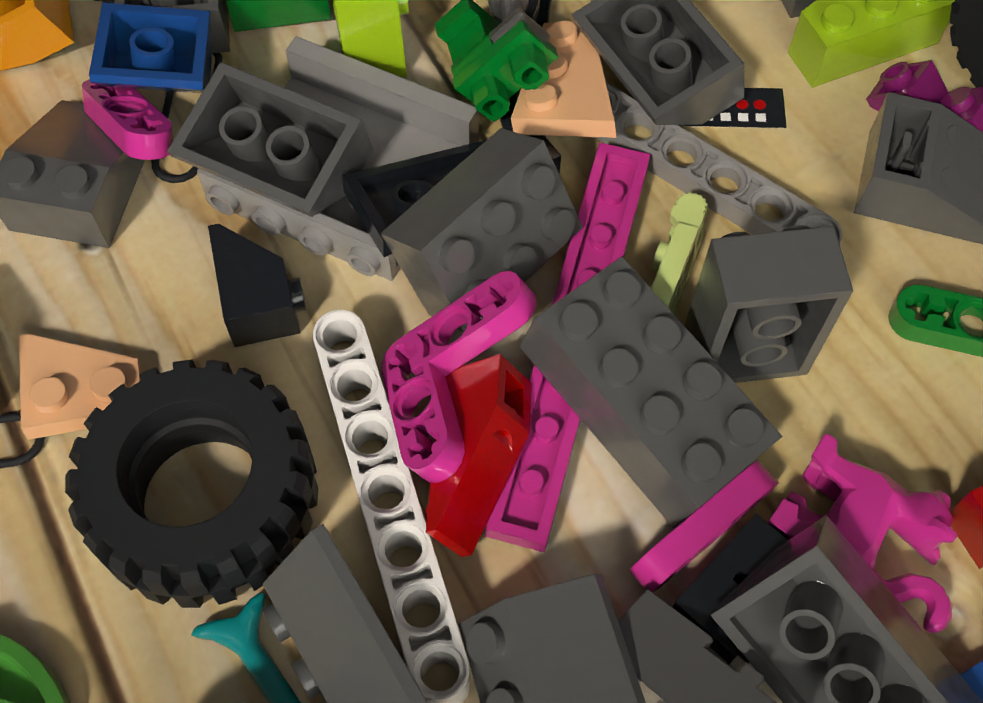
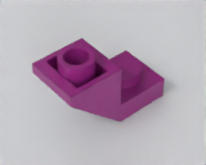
(923, 82)

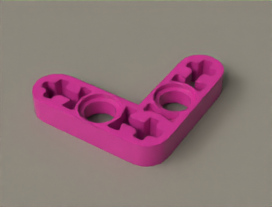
(505, 306)

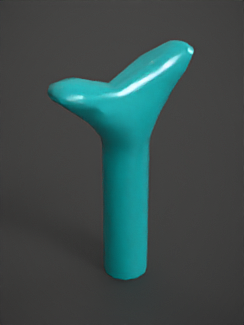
(242, 637)

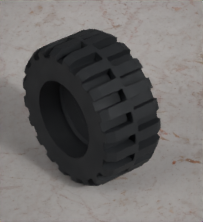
(150, 426)

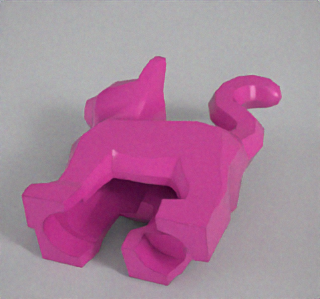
(865, 510)

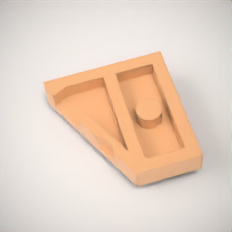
(66, 383)

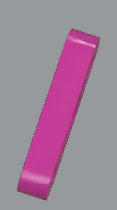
(128, 120)
(703, 527)

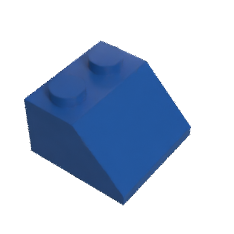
(152, 48)

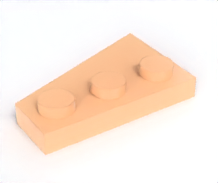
(573, 97)

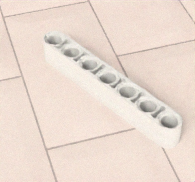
(394, 527)

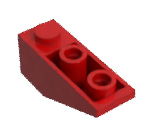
(494, 421)

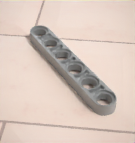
(710, 164)

